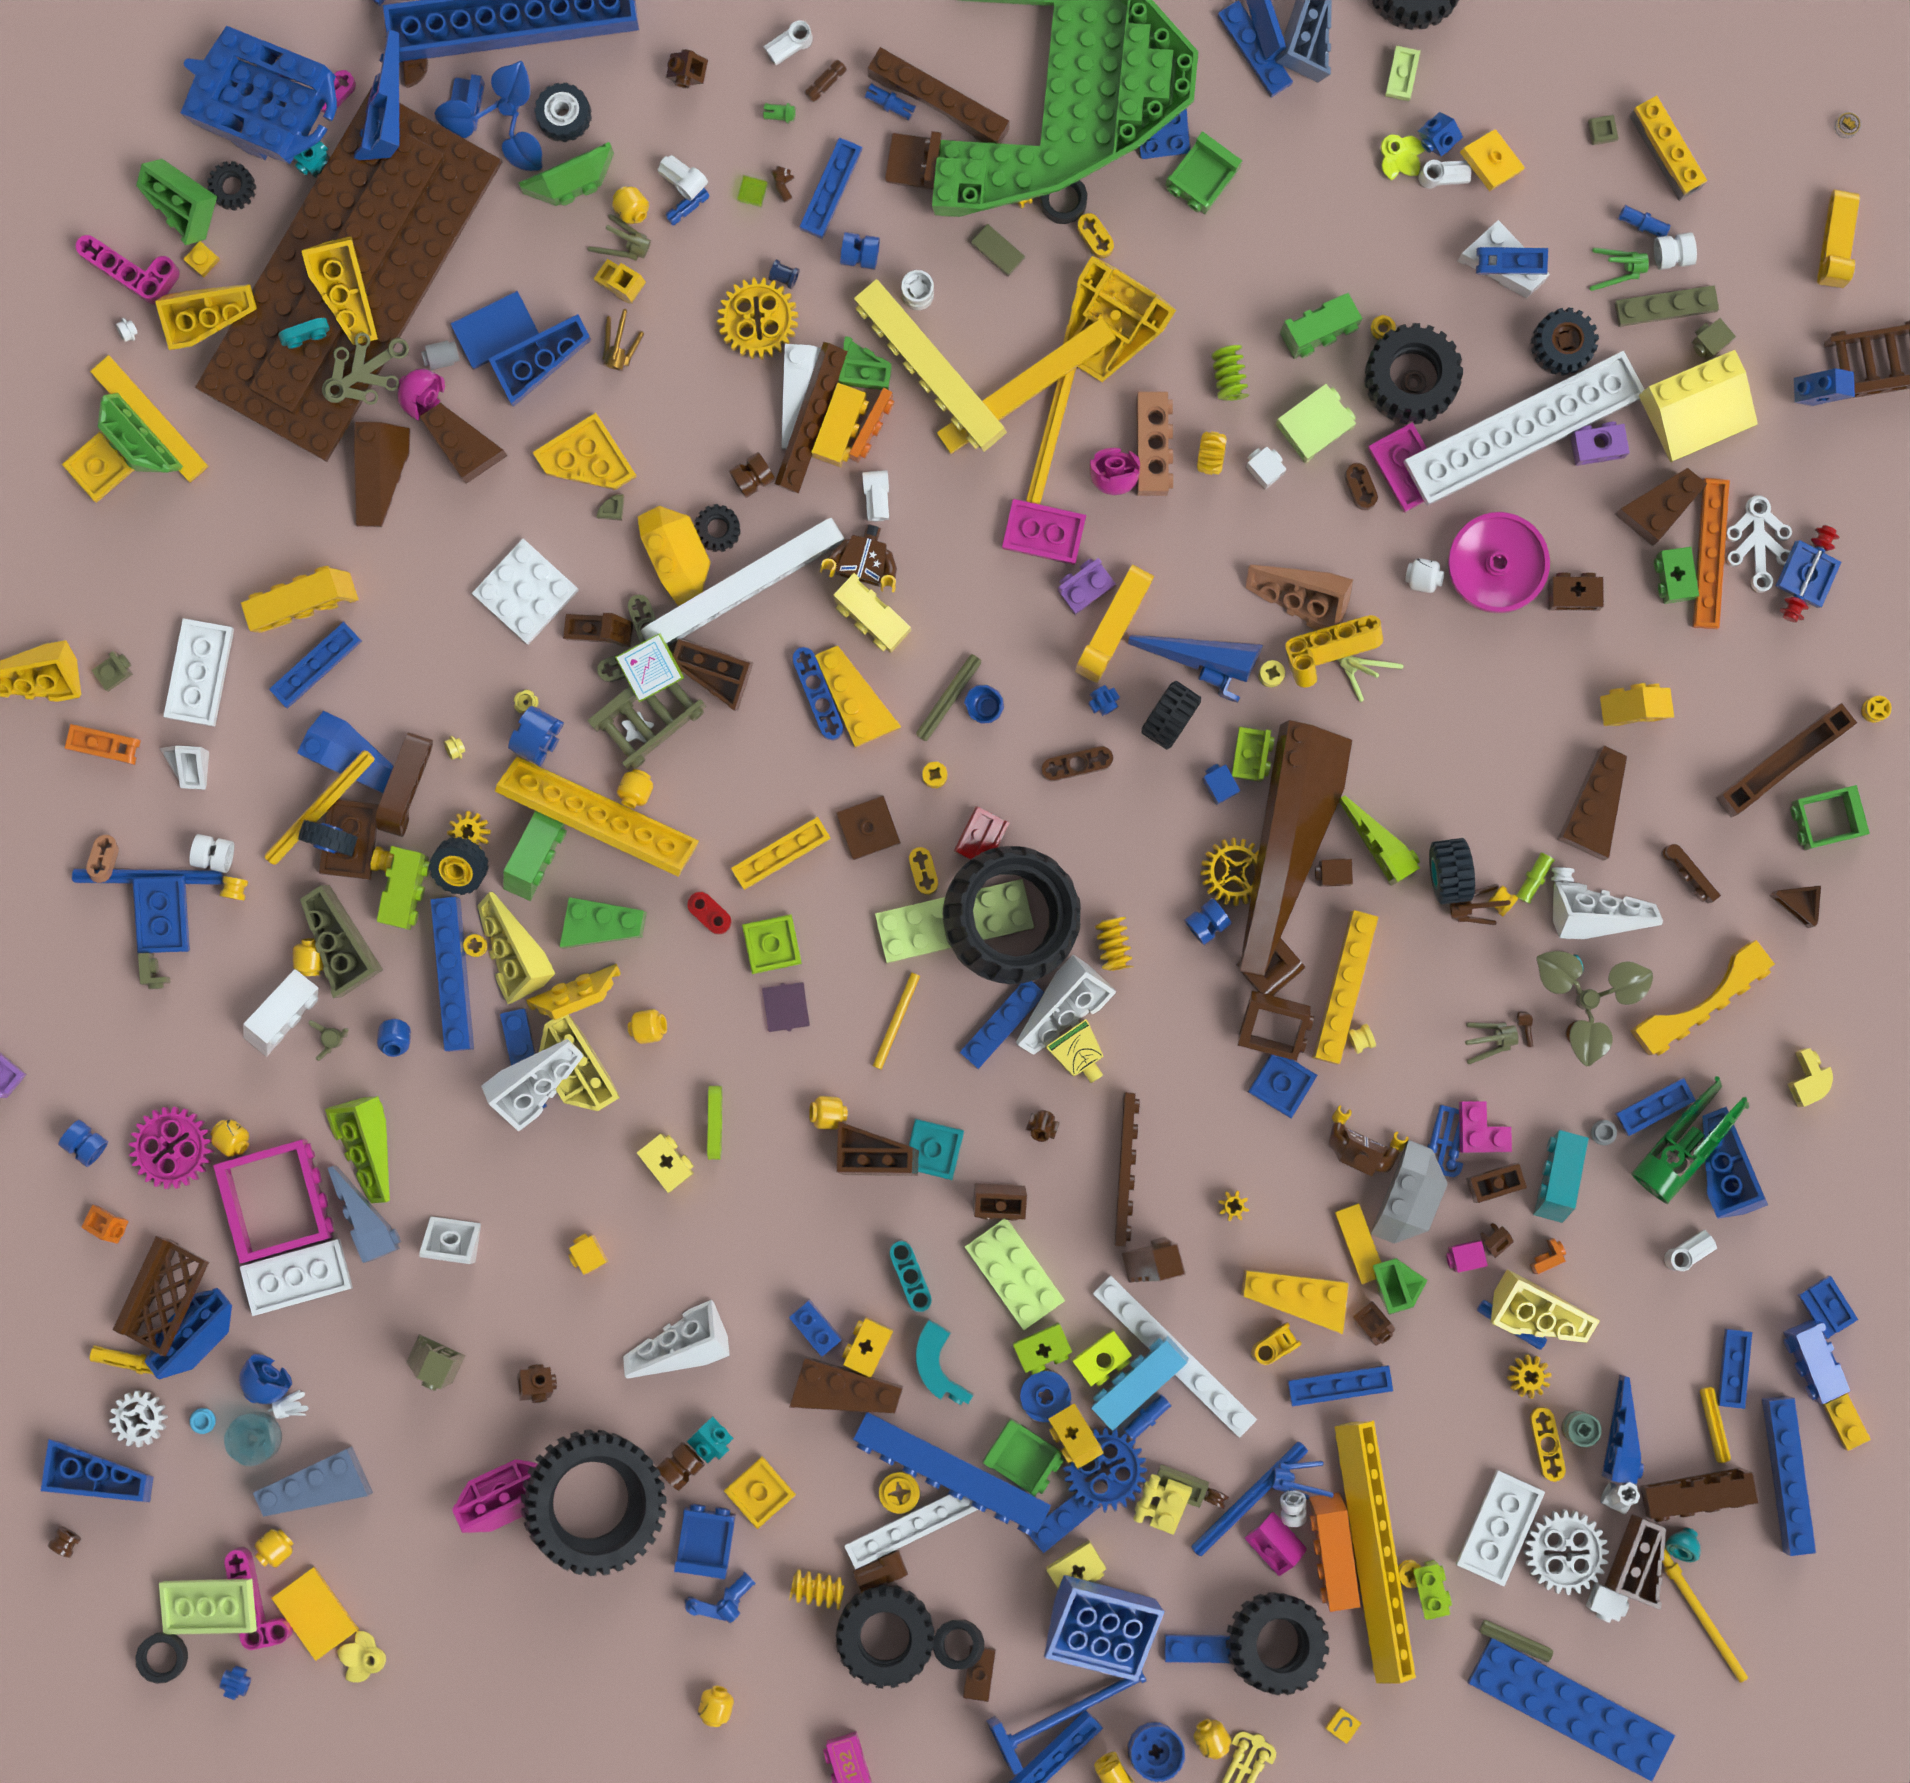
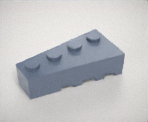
(322, 1483)

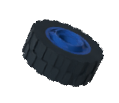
(327, 837)

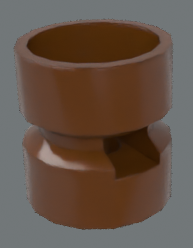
(752, 475)
(680, 1466)

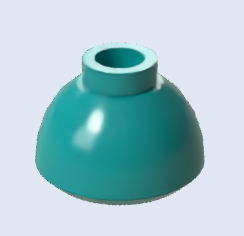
(1684, 1545)

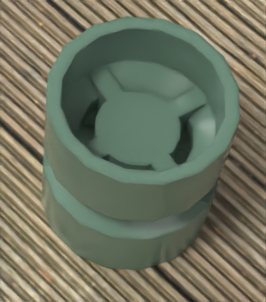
(1581, 1428)

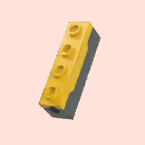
(1668, 148)

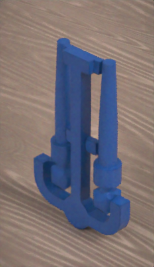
(1453, 1153)

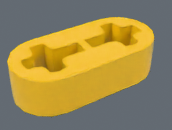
(1100, 232)
(917, 872)

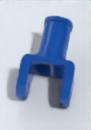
(1220, 680)

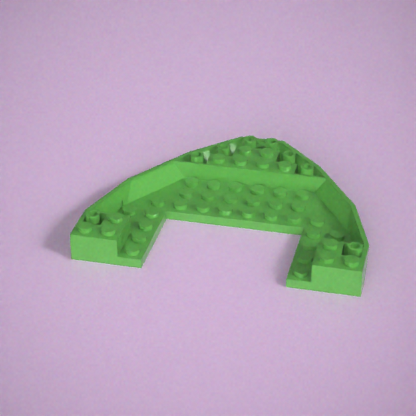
(1109, 88)

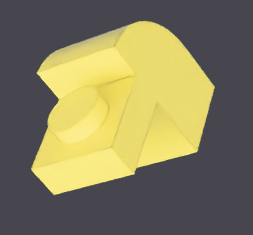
(1815, 1082)

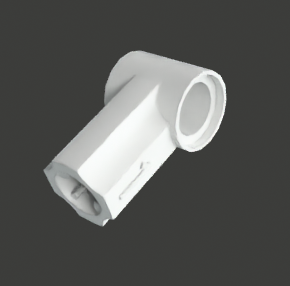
(787, 44)
(1447, 173)
(686, 180)
(876, 489)
(1691, 1250)
(1620, 1497)

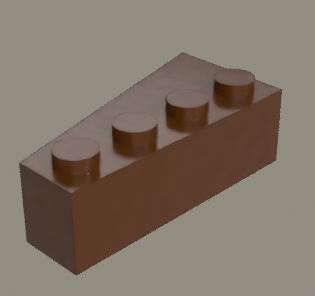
(1596, 806)
(1154, 1262)
(838, 1388)
(1699, 1493)

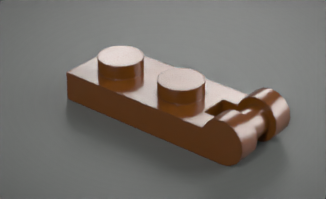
(1690, 872)

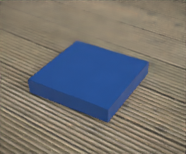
(1282, 1084)

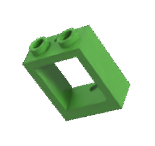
(1854, 813)

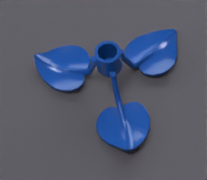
(513, 87)

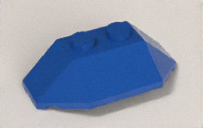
(200, 1331)

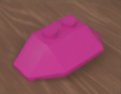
(493, 1498)

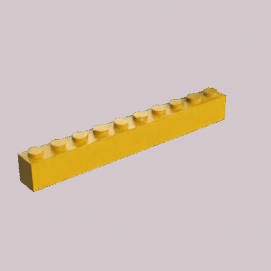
(1375, 1552)

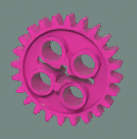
(185, 1165)

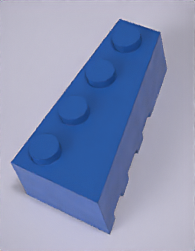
(85, 1474)

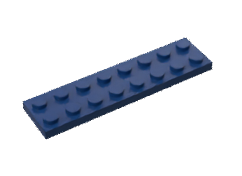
(1571, 1709)

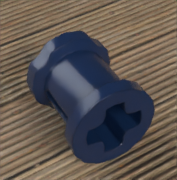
(784, 274)

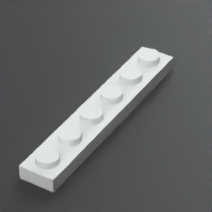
(907, 1529)

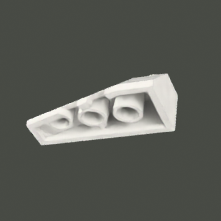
(798, 369)
(526, 1086)
(687, 1344)

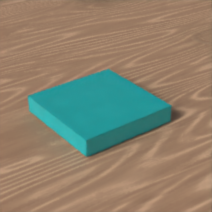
(937, 1148)

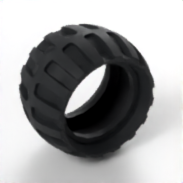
(1059, 895)

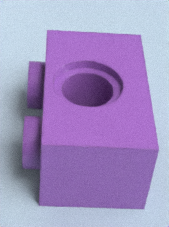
(1587, 452)

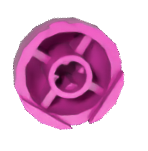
(419, 392)
(1114, 471)

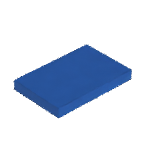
(494, 329)
(161, 914)

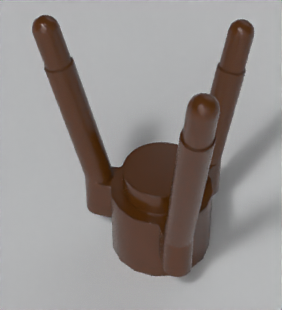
(1463, 909)

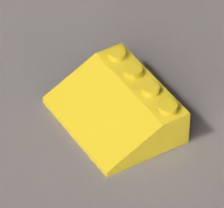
(1700, 406)

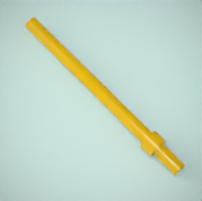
(1674, 1572)

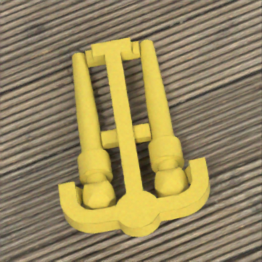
(1257, 1742)

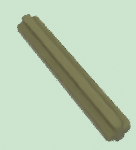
(948, 697)

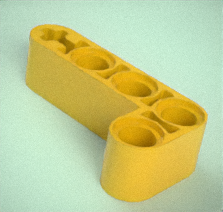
(1835, 263)
(1331, 644)

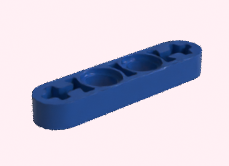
(819, 693)

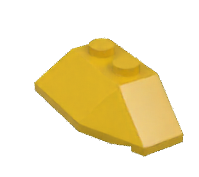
(675, 552)

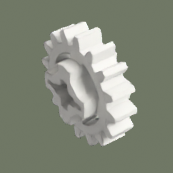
(142, 1408)

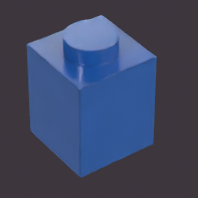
(1220, 783)

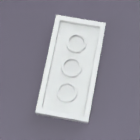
(198, 672)
(296, 1277)
(1500, 1528)

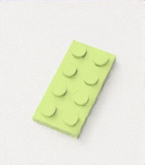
(1014, 1273)
(207, 1606)

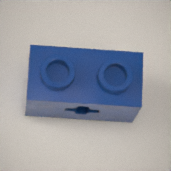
(1824, 387)
(815, 1328)

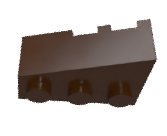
(463, 444)
(714, 670)
(871, 1154)

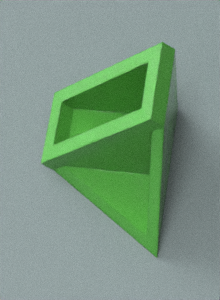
(1398, 1285)

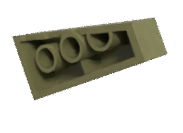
(341, 946)

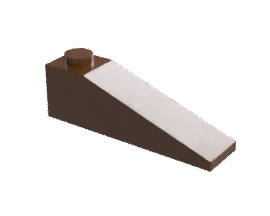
(379, 460)

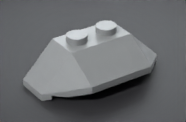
(1411, 1195)

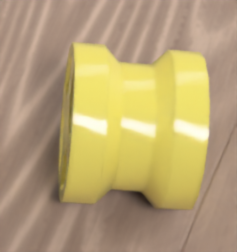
(1268, 676)
(1361, 1038)

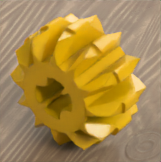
(1211, 453)
(466, 823)
(1533, 1367)

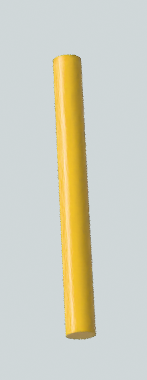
(896, 1020)

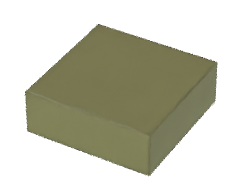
(1603, 130)

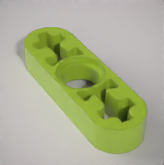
(714, 1143)

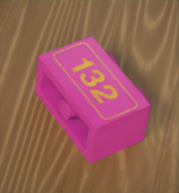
(847, 1759)

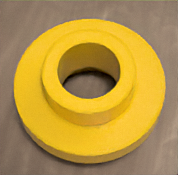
(1382, 320)

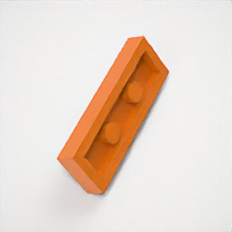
(872, 425)

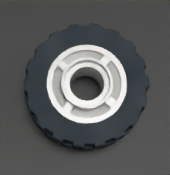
(558, 98)

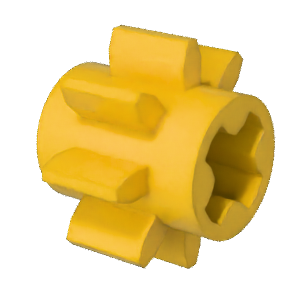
(1230, 1199)

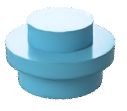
(202, 1421)

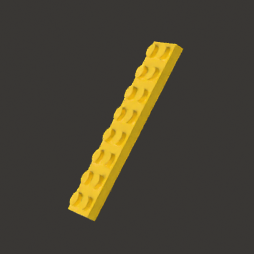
(597, 816)

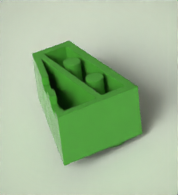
(179, 198)
(532, 855)
(600, 923)

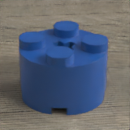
(535, 735)

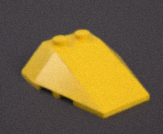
(1126, 306)

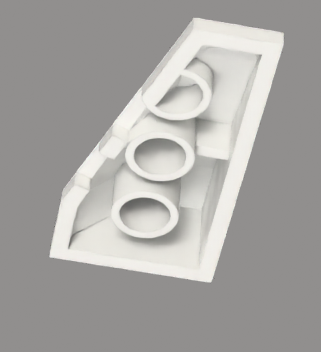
(1592, 914)
(1069, 997)

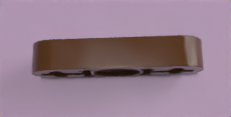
(1082, 754)

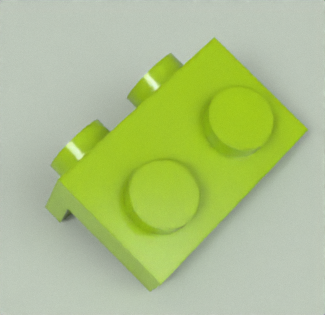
(1251, 754)
(1430, 1586)

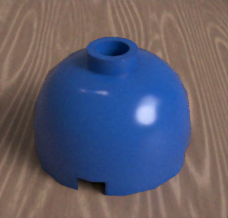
(262, 1381)

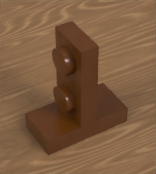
(595, 628)

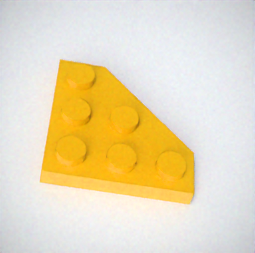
(586, 456)

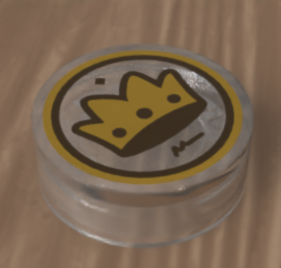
(1847, 124)

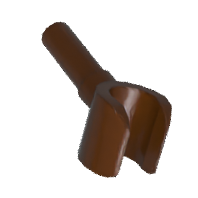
(1526, 1019)

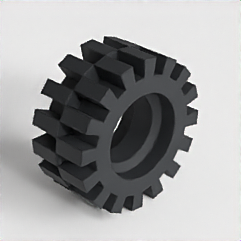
(242, 196)
(728, 517)

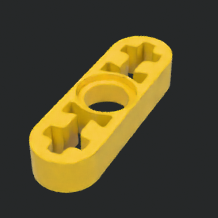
(1549, 1424)

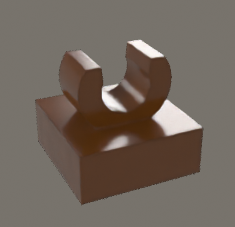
(1498, 1241)

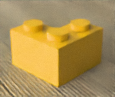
(1639, 704)

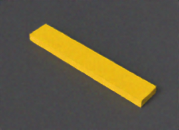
(117, 381)

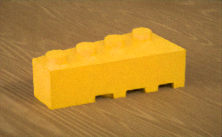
(1304, 1297)

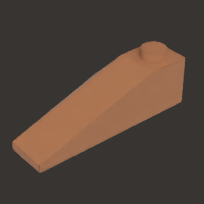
(1311, 595)

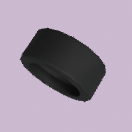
(1069, 217)
(939, 1644)
(143, 1666)

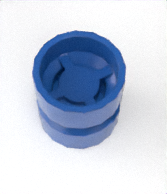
(860, 250)
(1208, 921)
(83, 1143)

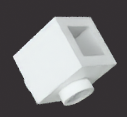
(1265, 466)
(1607, 1603)

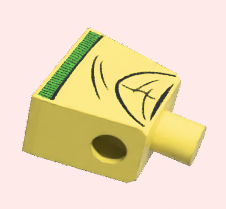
(1078, 1051)

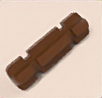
(825, 80)

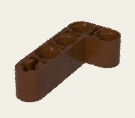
(403, 782)

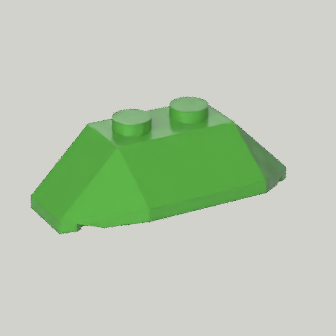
(570, 178)
(133, 437)

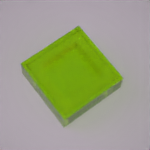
(752, 191)

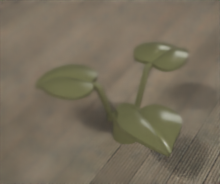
(1629, 982)

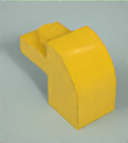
(620, 280)

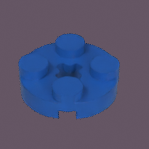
(1038, 1383)

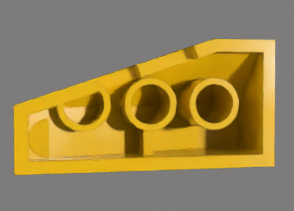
(338, 278)
(197, 314)

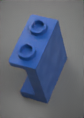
(705, 1541)

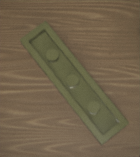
(1666, 306)

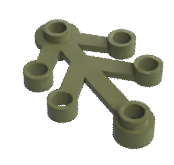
(362, 372)

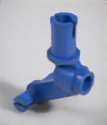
(727, 1607)

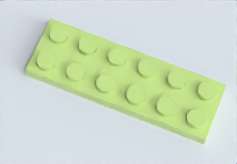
(921, 930)

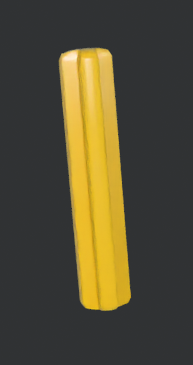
(1715, 1425)

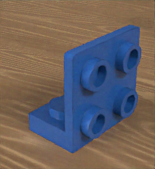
(1170, 140)

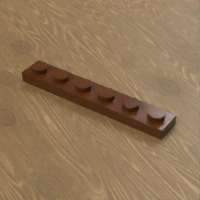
(811, 417)
(1127, 1158)

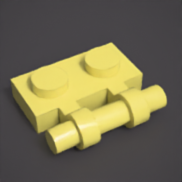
(1170, 1505)

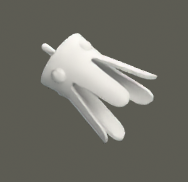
(286, 1406)

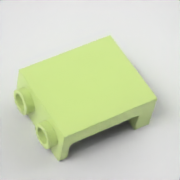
(1316, 422)

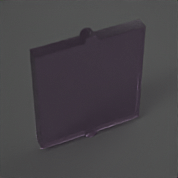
(786, 1007)

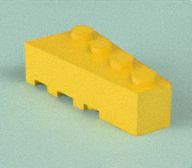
(298, 598)

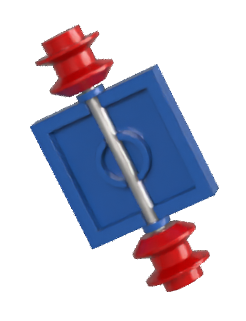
(1808, 573)

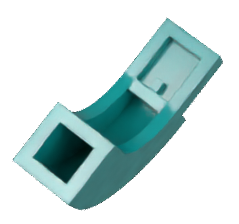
(927, 1358)

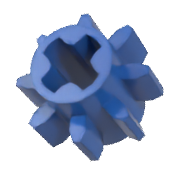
(1104, 700)
(235, 1683)

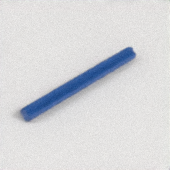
(127, 876)
(1243, 1504)

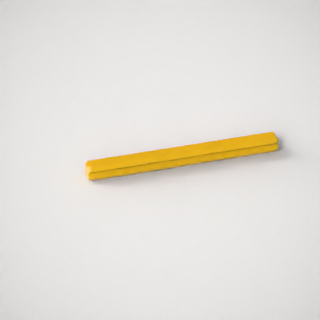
(1050, 438)
(320, 806)

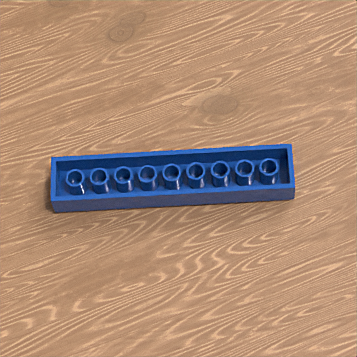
(471, 26)

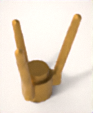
(614, 356)

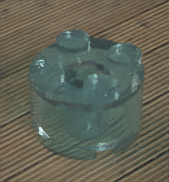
(250, 1452)

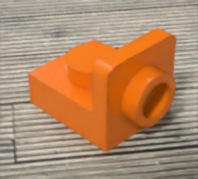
(104, 1224)
(1545, 1261)

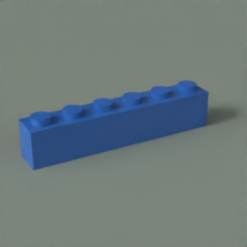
(452, 974)
(1789, 1475)

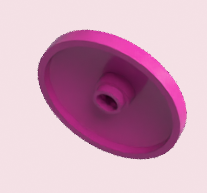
(1498, 562)

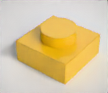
(201, 259)

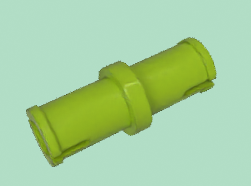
(1535, 878)

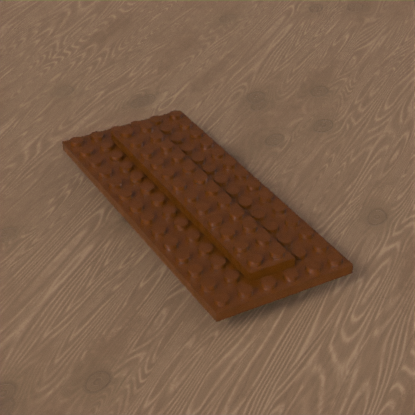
(402, 226)

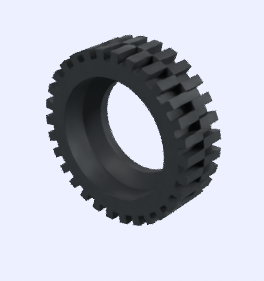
(633, 1530)

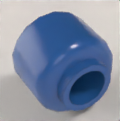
(393, 1037)

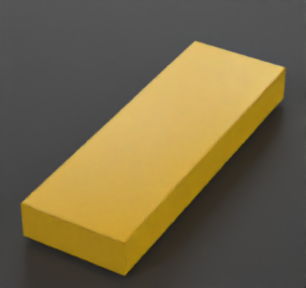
(1358, 1241)

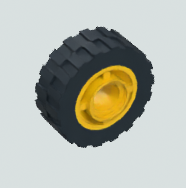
(458, 865)

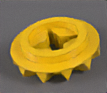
(891, 1502)

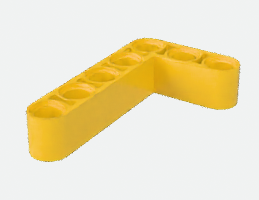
(1114, 624)

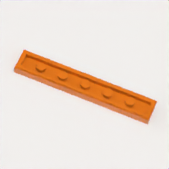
(1711, 553)

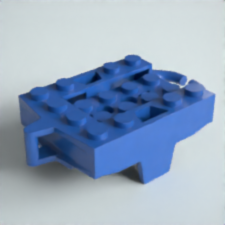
(259, 99)

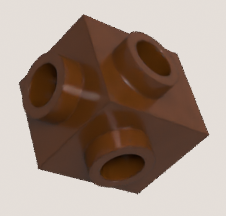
(686, 68)
(528, 1384)

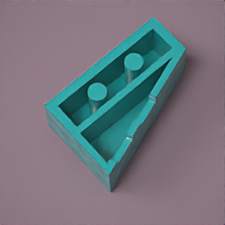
(1561, 1176)

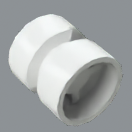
(1672, 251)
(917, 290)
(203, 851)

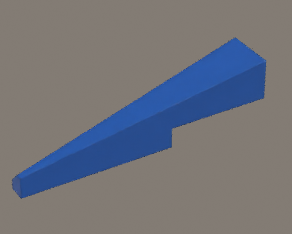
(381, 125)
(1224, 657)

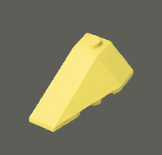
(1530, 1309)

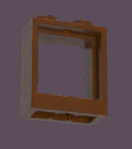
(1280, 1006)

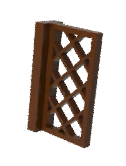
(148, 1287)

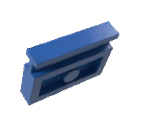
(1828, 1305)

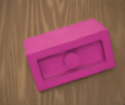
(1276, 1544)

